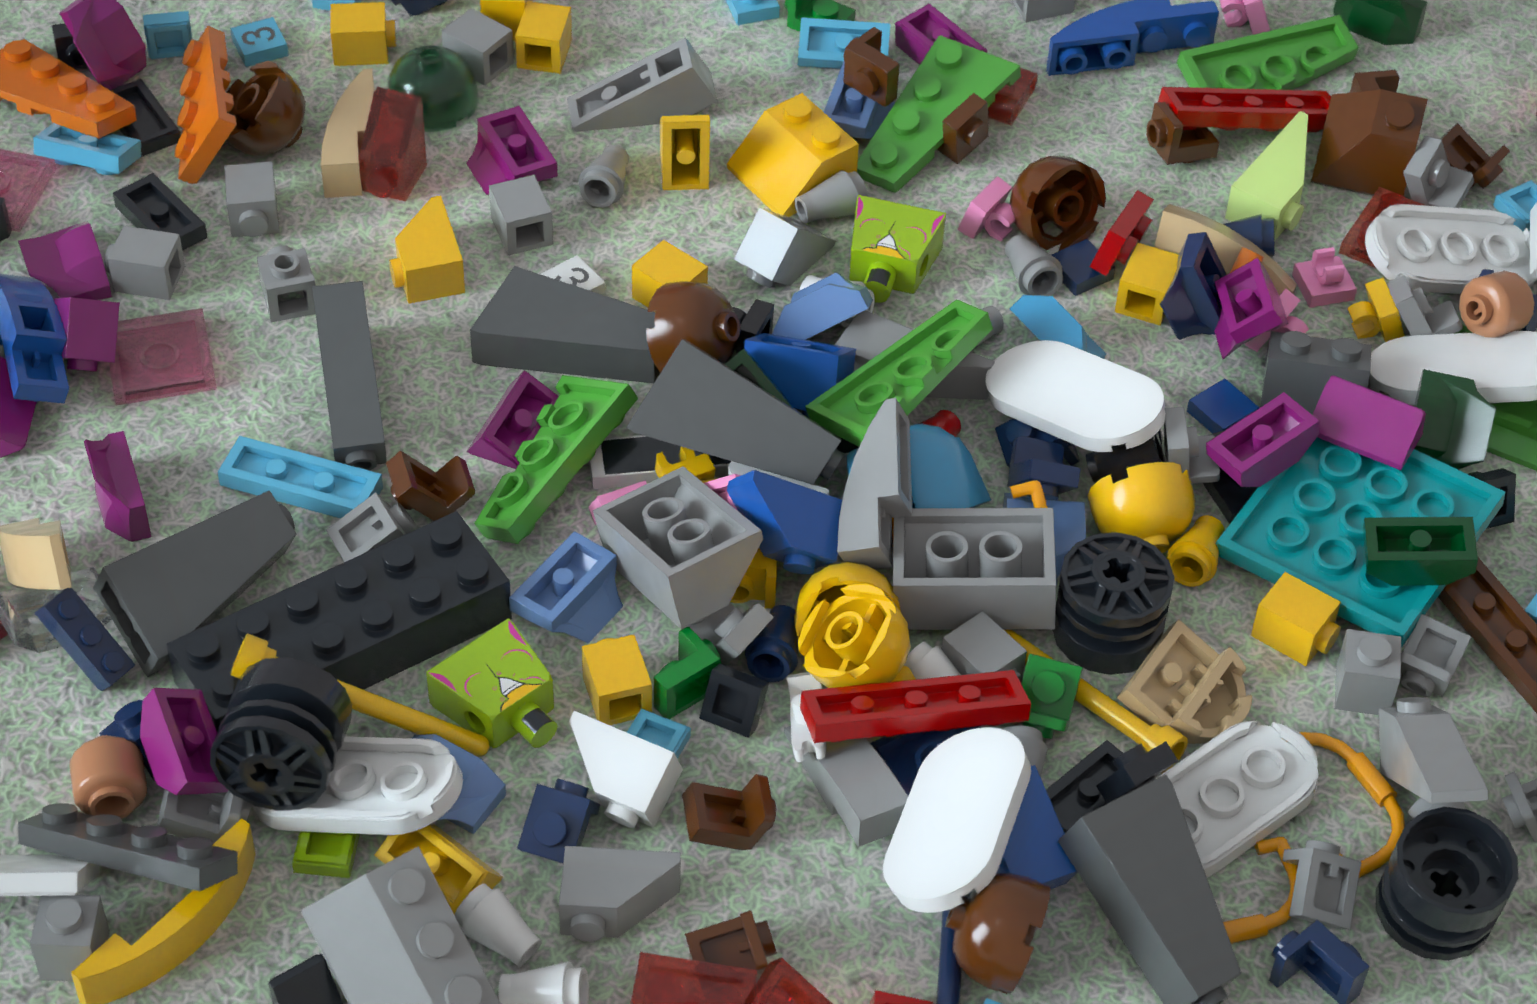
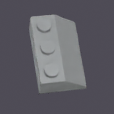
(679, 545)
(975, 561)
(397, 939)

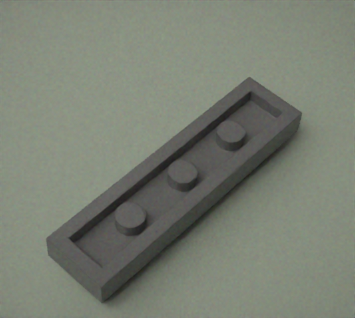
(128, 848)

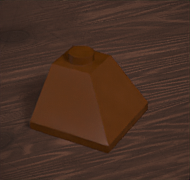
(1369, 141)

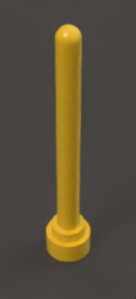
(255, 649)
(1116, 714)

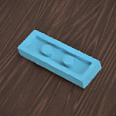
(297, 477)

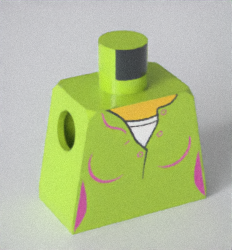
(894, 245)
(496, 688)

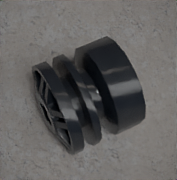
(1112, 602)
(281, 734)
(1446, 883)

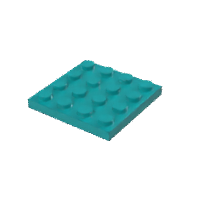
(1314, 519)

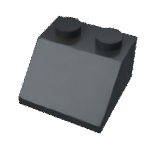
(1305, 363)

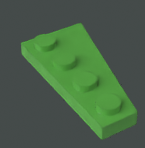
(1272, 58)
(914, 123)
(902, 371)
(564, 443)

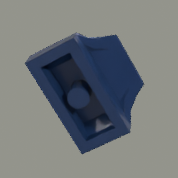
(1192, 297)

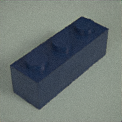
(85, 638)

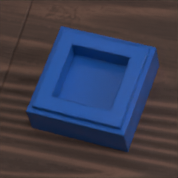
(1220, 406)

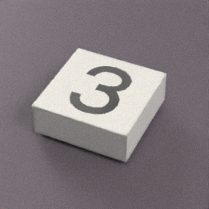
(577, 273)

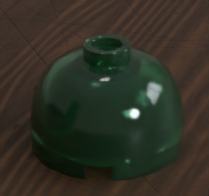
(441, 80)

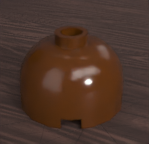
(266, 111)
(1058, 192)
(695, 314)
(997, 929)

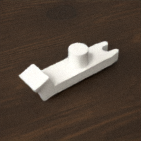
(800, 735)

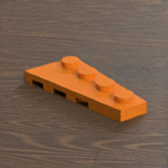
(51, 87)
(205, 105)

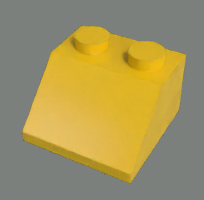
(791, 153)

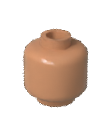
(1496, 304)
(108, 776)

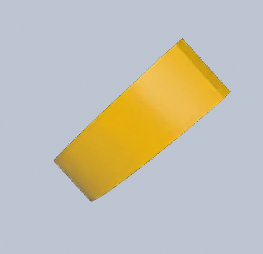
(124, 968)

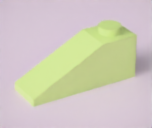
(1274, 180)

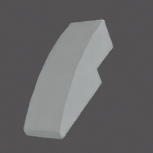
(877, 489)
(857, 787)

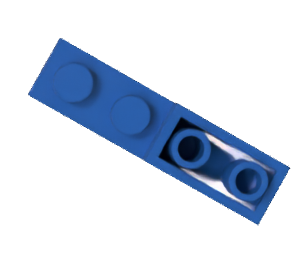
(1120, 31)
(32, 340)

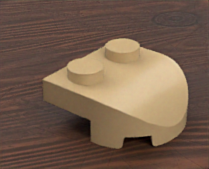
(1188, 686)

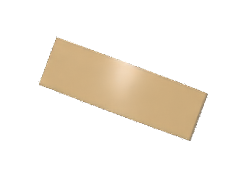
(345, 137)
(1179, 222)
(35, 554)

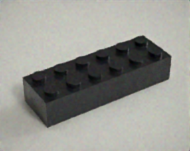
(360, 616)

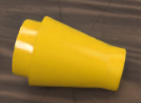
(1195, 553)

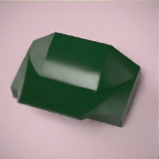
(1383, 20)
(1455, 419)
(1420, 549)

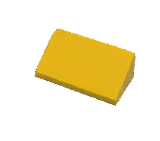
(450, 862)

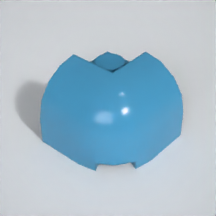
(940, 470)

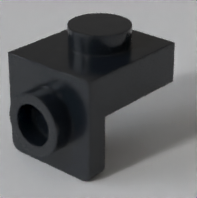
(1136, 769)

